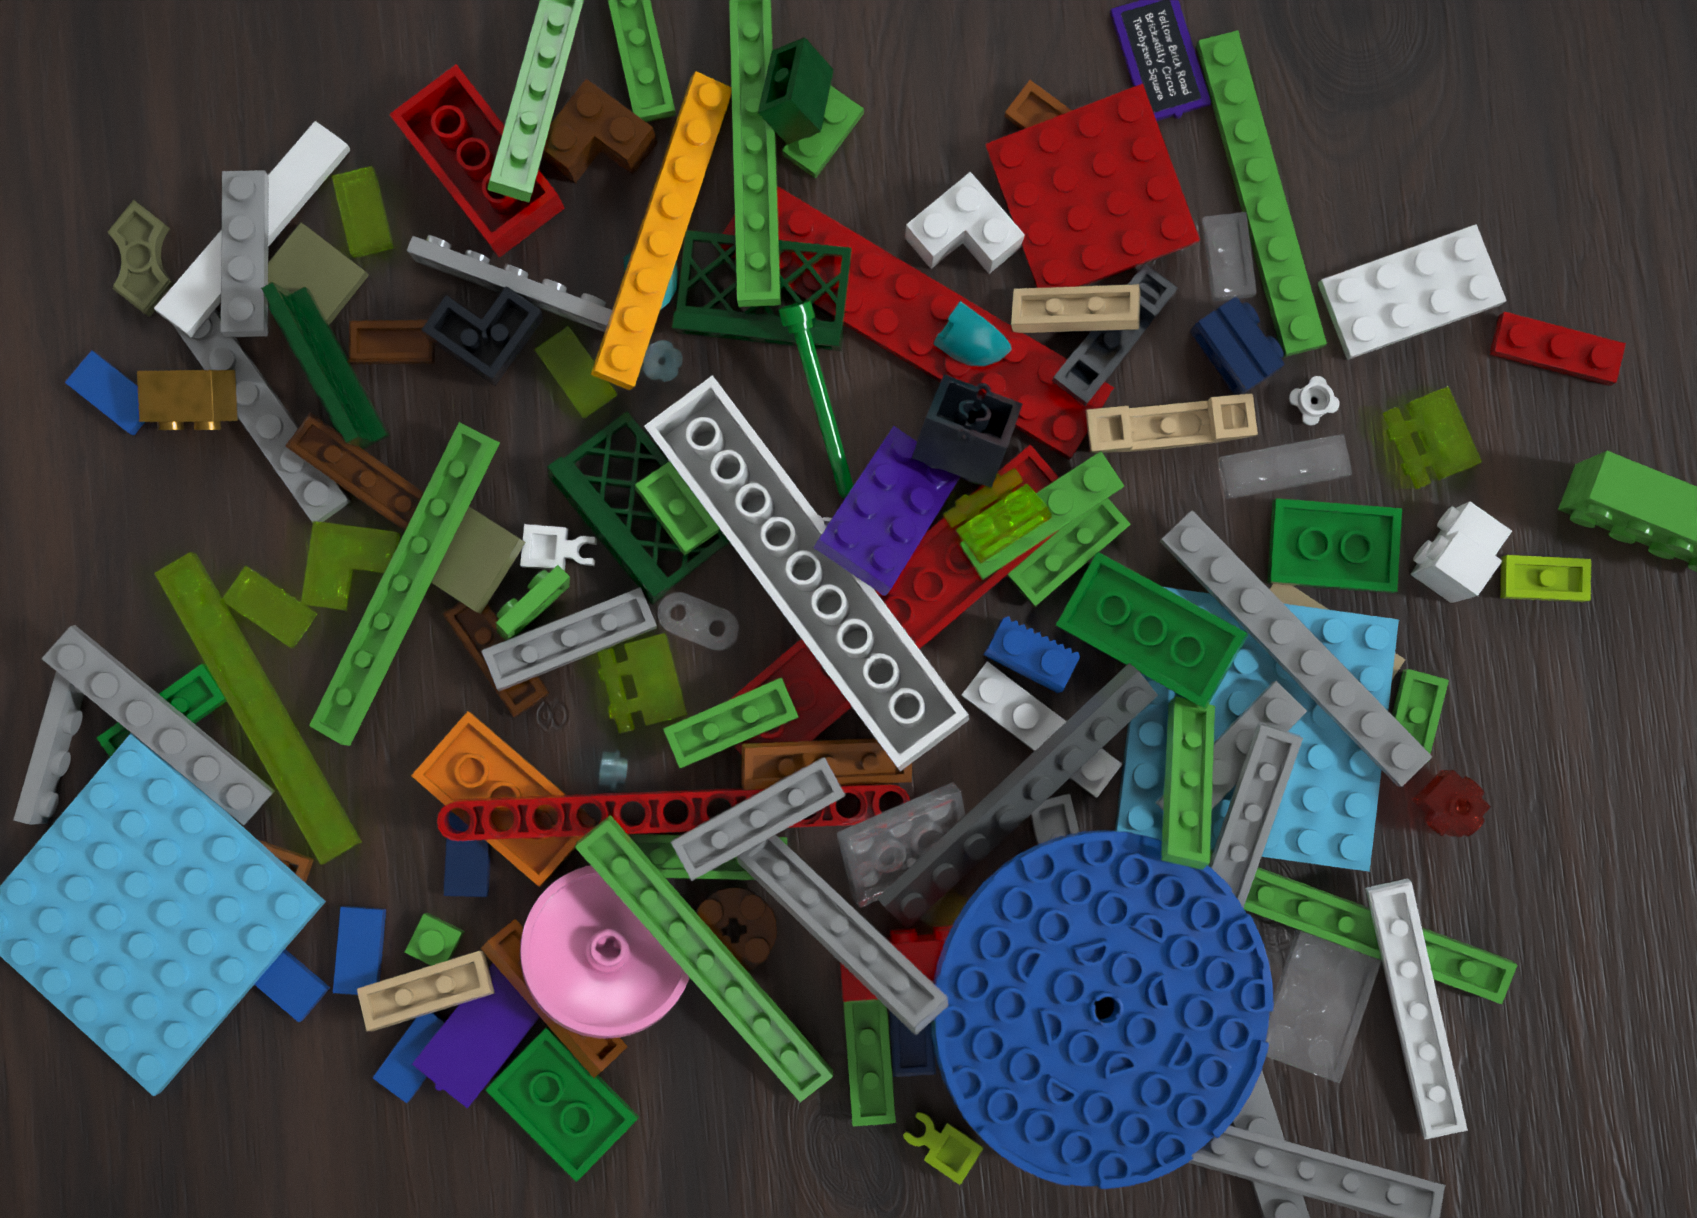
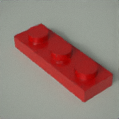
(1557, 348)

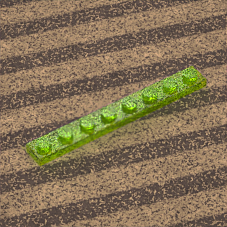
(258, 708)

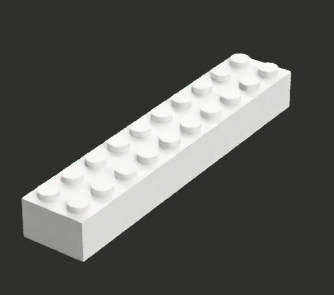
(826, 605)

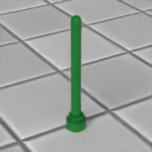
(799, 321)

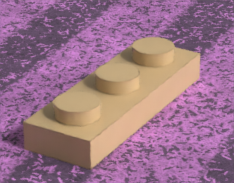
(1076, 308)
(425, 991)

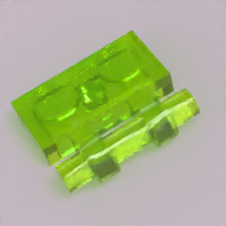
(1441, 432)
(1003, 522)
(654, 678)

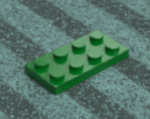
(1152, 630)

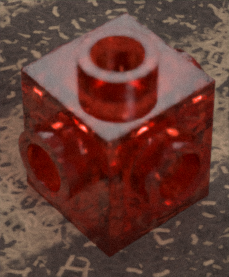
(1452, 804)

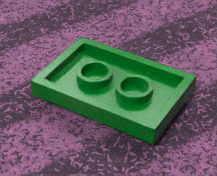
(1334, 545)
(562, 1104)

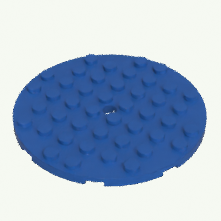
(1021, 1028)

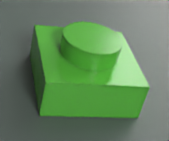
(434, 940)

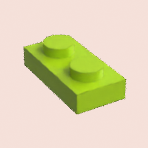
(1545, 578)

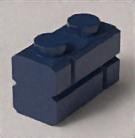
(1238, 346)

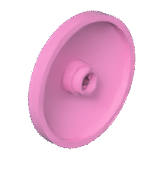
(595, 960)

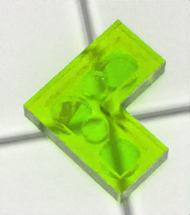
(334, 555)

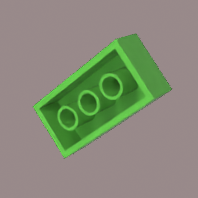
(1634, 505)

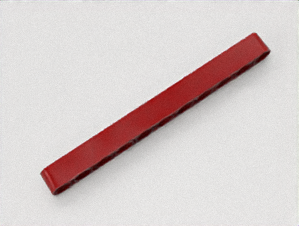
(655, 821)

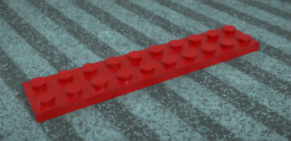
(908, 310)
(924, 600)

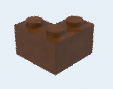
(594, 124)

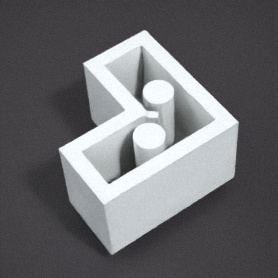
(968, 217)
(1461, 554)

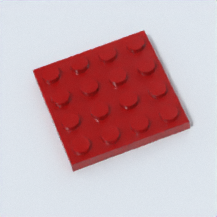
(1093, 191)

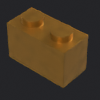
(187, 397)

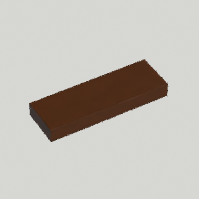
(480, 632)

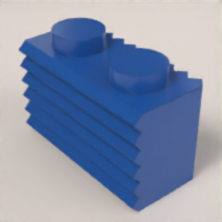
(1032, 655)

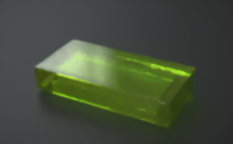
(362, 211)
(572, 370)
(269, 606)

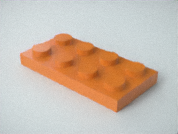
(482, 765)

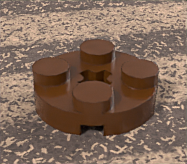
(750, 911)

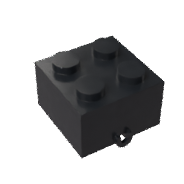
(967, 431)

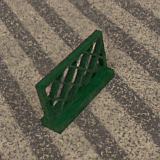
(748, 324)
(325, 365)
(605, 521)

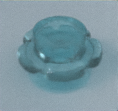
(659, 350)
(612, 769)

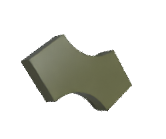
(140, 244)

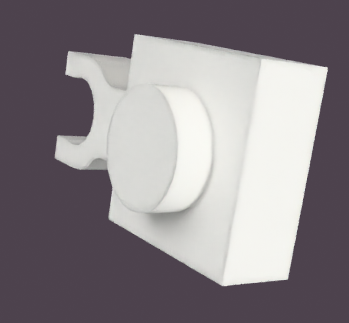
(550, 547)

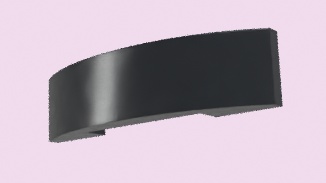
(1105, 349)

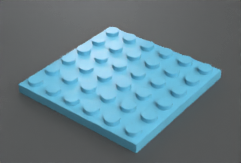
(1333, 786)
(148, 914)

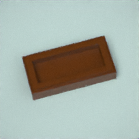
(389, 342)

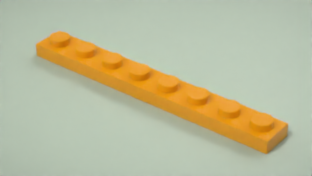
(662, 232)

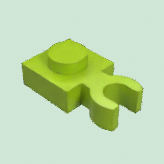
(949, 1151)

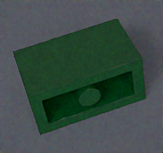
(796, 91)

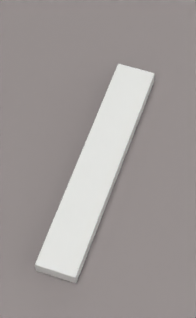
(290, 187)
(1416, 1008)

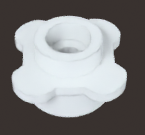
(1326, 400)

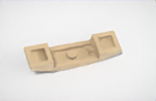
(1171, 424)

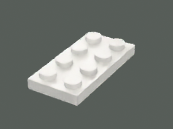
(1411, 292)

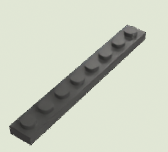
(1018, 796)

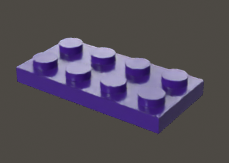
(886, 513)

